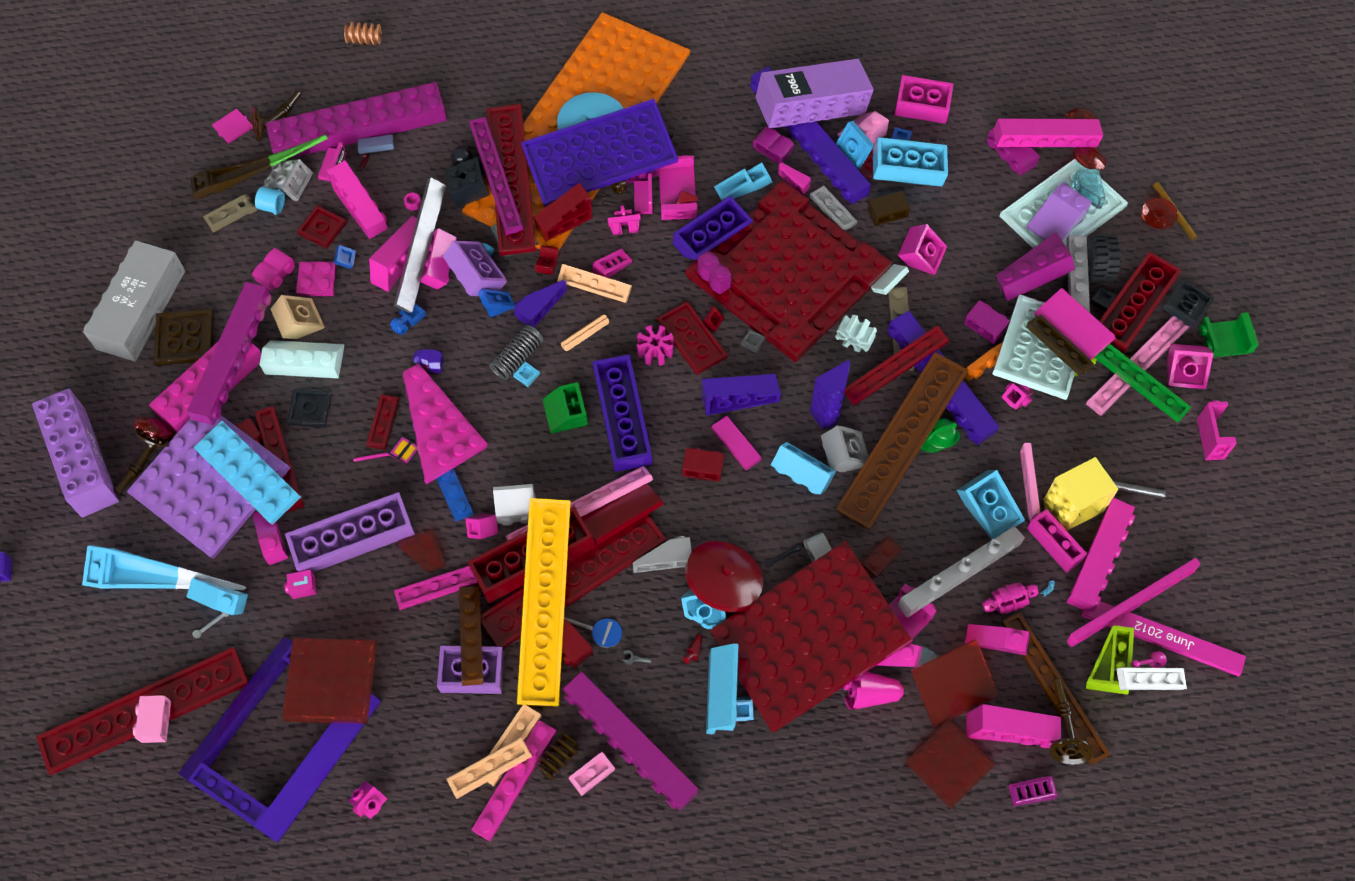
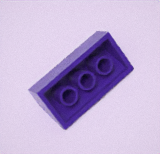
(711, 229)
(829, 395)

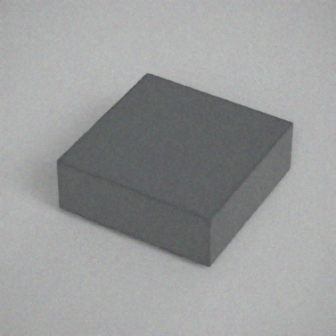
(753, 341)

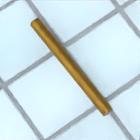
(1181, 220)

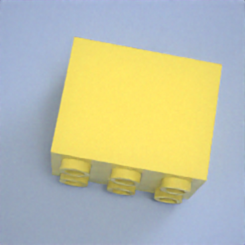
(1080, 494)

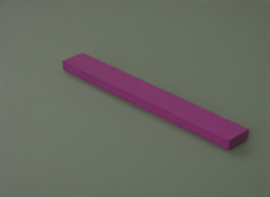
(496, 176)

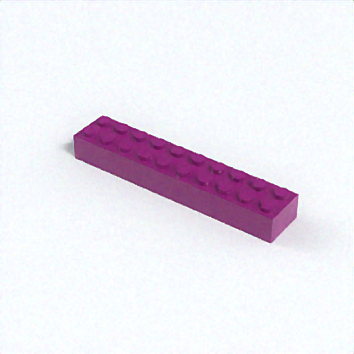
(359, 120)

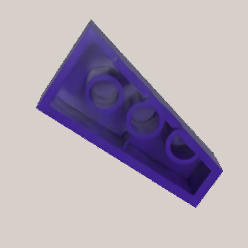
(739, 392)

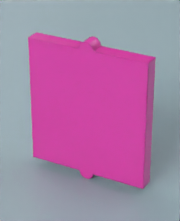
(232, 126)

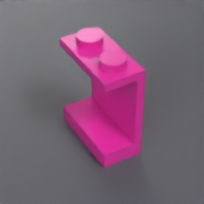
(1214, 446)

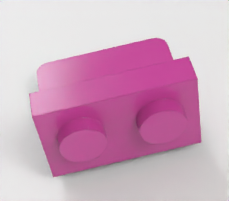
(916, 621)

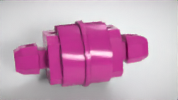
(1010, 598)

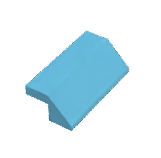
(722, 688)

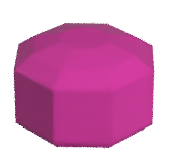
(412, 201)

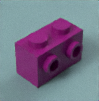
(987, 322)

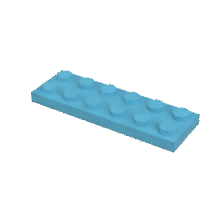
(247, 472)

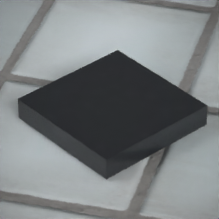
(309, 408)

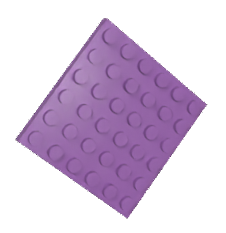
(193, 493)

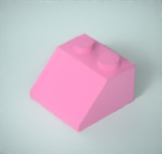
(872, 125)

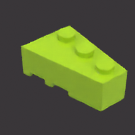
(1115, 654)

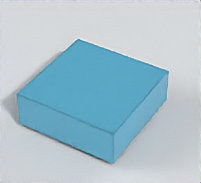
(526, 374)

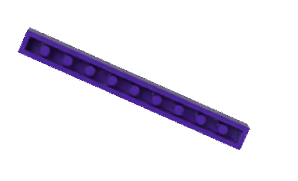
(826, 155)

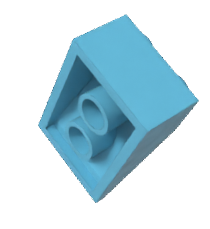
(991, 503)

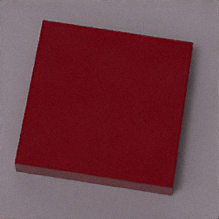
(322, 227)

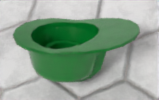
(942, 436)

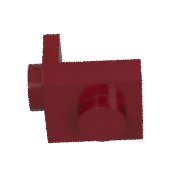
(547, 260)

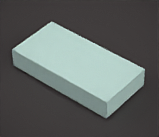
(890, 279)

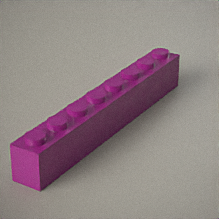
(229, 354)
(630, 741)

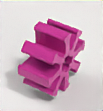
(663, 346)

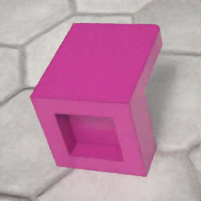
(481, 526)

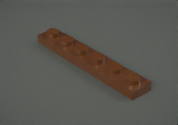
(470, 636)

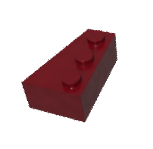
(564, 213)

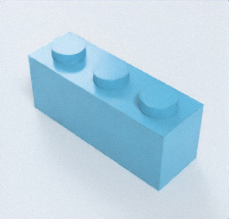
(803, 468)

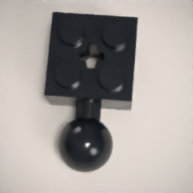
(466, 178)

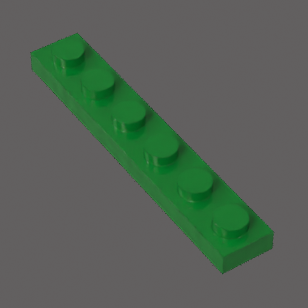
(1143, 382)

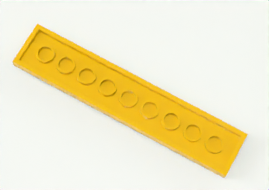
(543, 602)

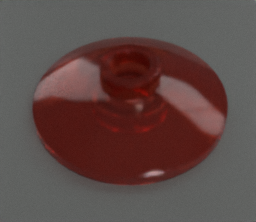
(1089, 158)
(1162, 208)

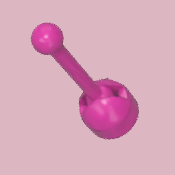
(1153, 659)

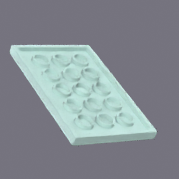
(1024, 209)
(1028, 359)

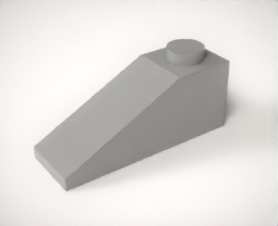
(666, 556)

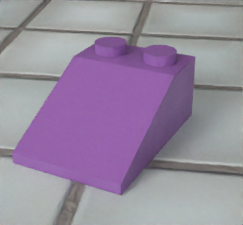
(1060, 213)

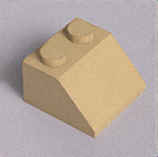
(296, 316)

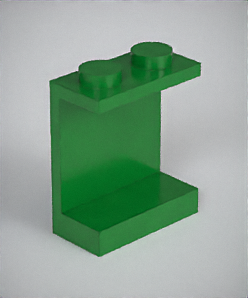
(1229, 337)

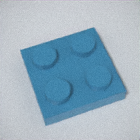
(854, 144)

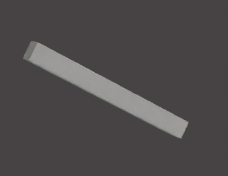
(960, 571)

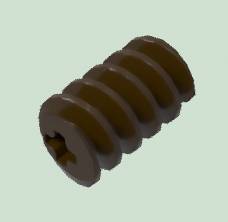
(557, 757)

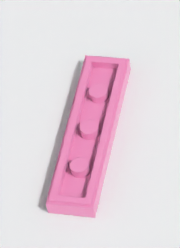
(1029, 481)

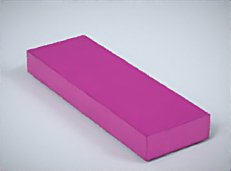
(736, 443)

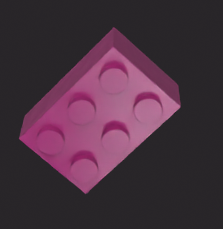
(924, 99)

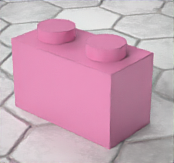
(152, 719)

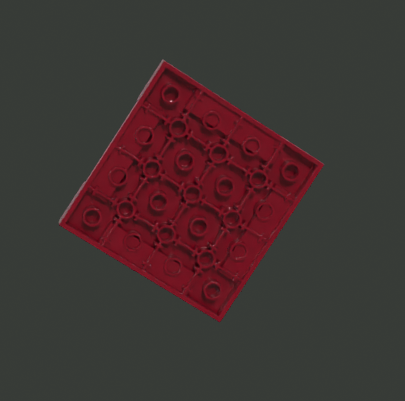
(793, 272)

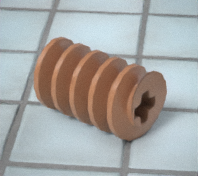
(363, 34)

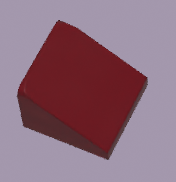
(685, 197)

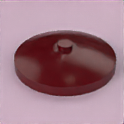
(723, 576)

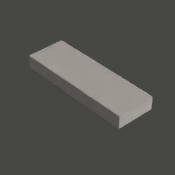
(833, 208)

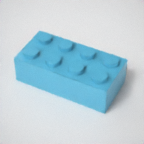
(910, 162)

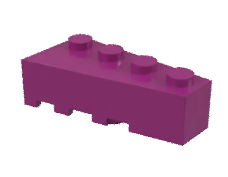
(1036, 268)

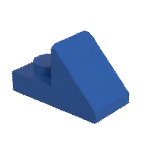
(496, 301)

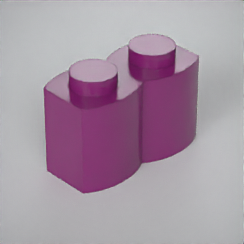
(773, 145)
(714, 272)

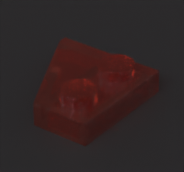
(424, 551)

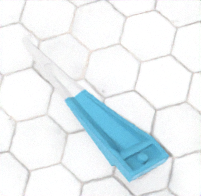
(121, 569)

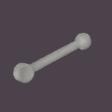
(197, 633)

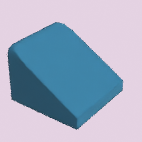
(744, 708)

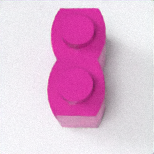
(273, 269)

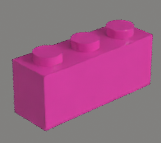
(436, 268)
(1056, 541)

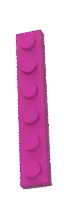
(513, 783)

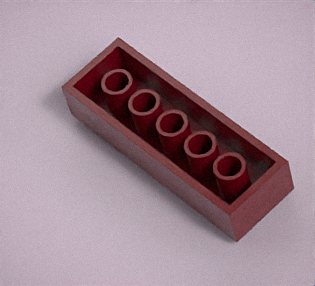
(1139, 300)
(503, 567)

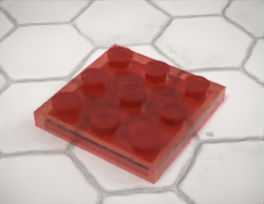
(950, 764)

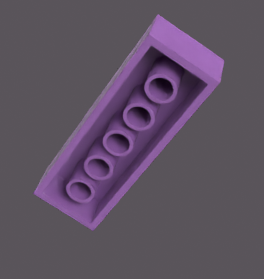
(349, 534)

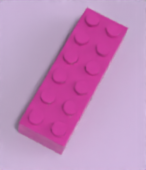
(174, 401)

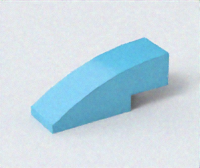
(744, 182)

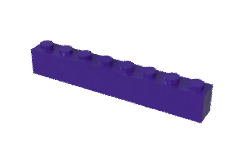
(964, 404)

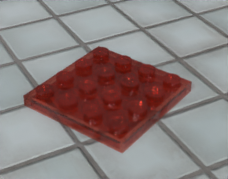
(329, 681)

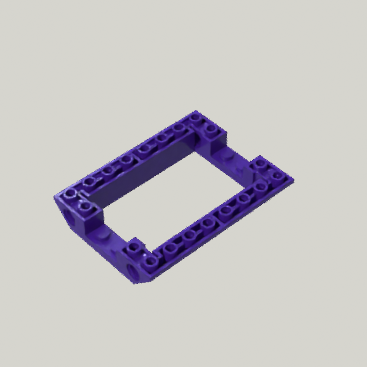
(303, 783)

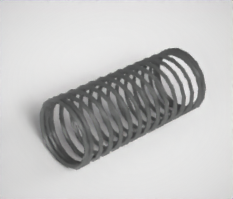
(525, 330)

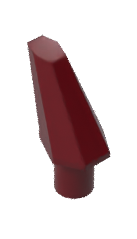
(693, 650)

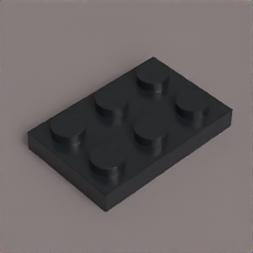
(1188, 303)

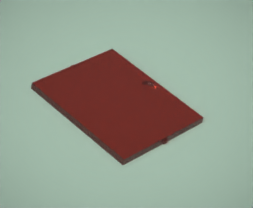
(954, 683)

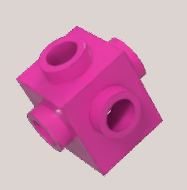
(1017, 395)
(367, 800)

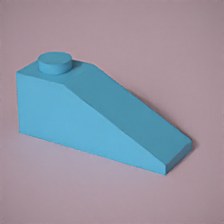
(217, 597)

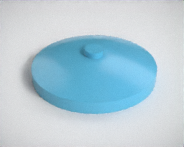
(586, 107)

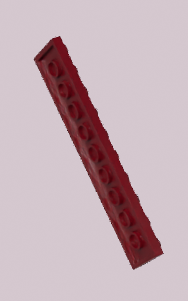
(508, 133)
(582, 576)
(115, 721)

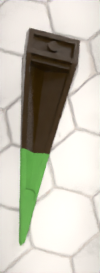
(221, 178)

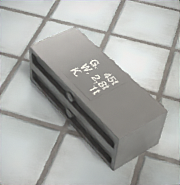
(133, 298)

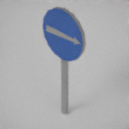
(604, 633)

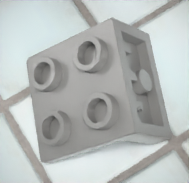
(290, 177)

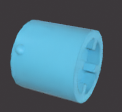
(270, 200)

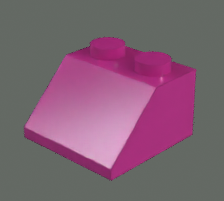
(922, 249)
(1188, 366)

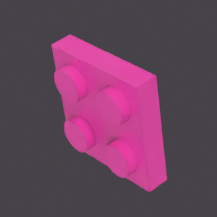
(316, 279)

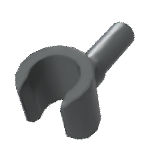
(635, 658)

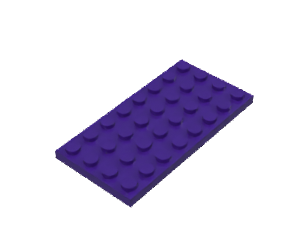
(600, 151)

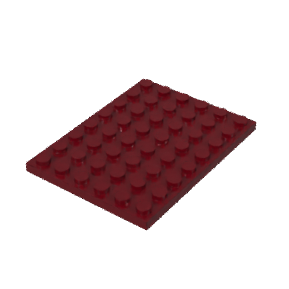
(811, 636)

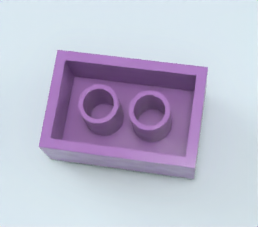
(474, 267)
(449, 671)

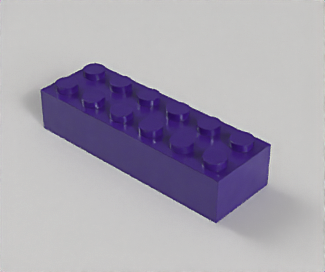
(622, 413)

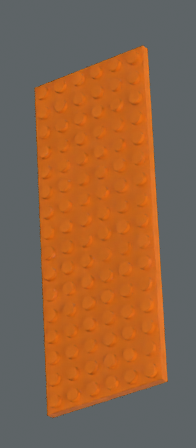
(609, 61)

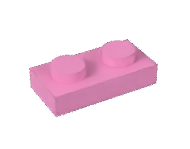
(591, 773)

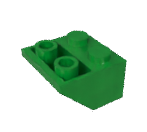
(565, 408)

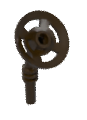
(259, 123)
(136, 467)
(1070, 742)

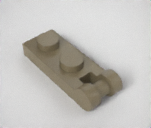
(230, 212)

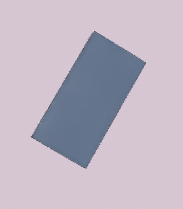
(375, 144)

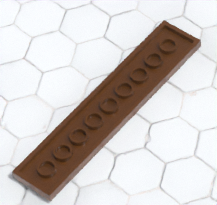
(901, 441)

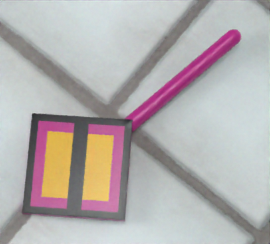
(403, 451)

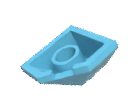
(700, 612)

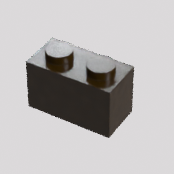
(888, 208)

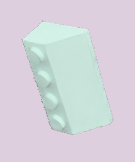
(302, 359)

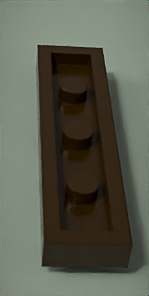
(1060, 345)

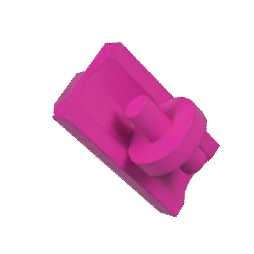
(631, 220)

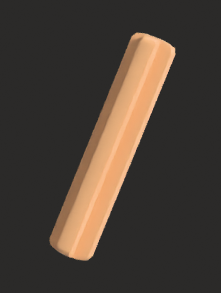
(585, 332)

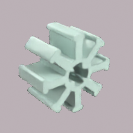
(856, 333)

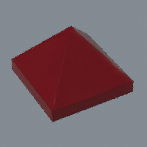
(713, 319)

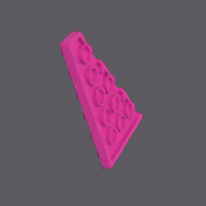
(440, 428)

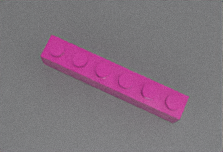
(1047, 132)
(1101, 554)

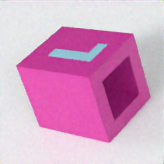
(300, 584)

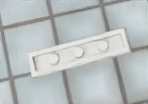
(1151, 678)

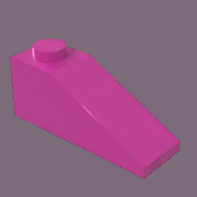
(269, 540)
(999, 638)

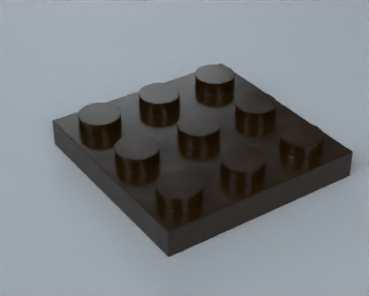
(182, 336)

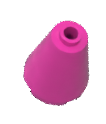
(872, 690)

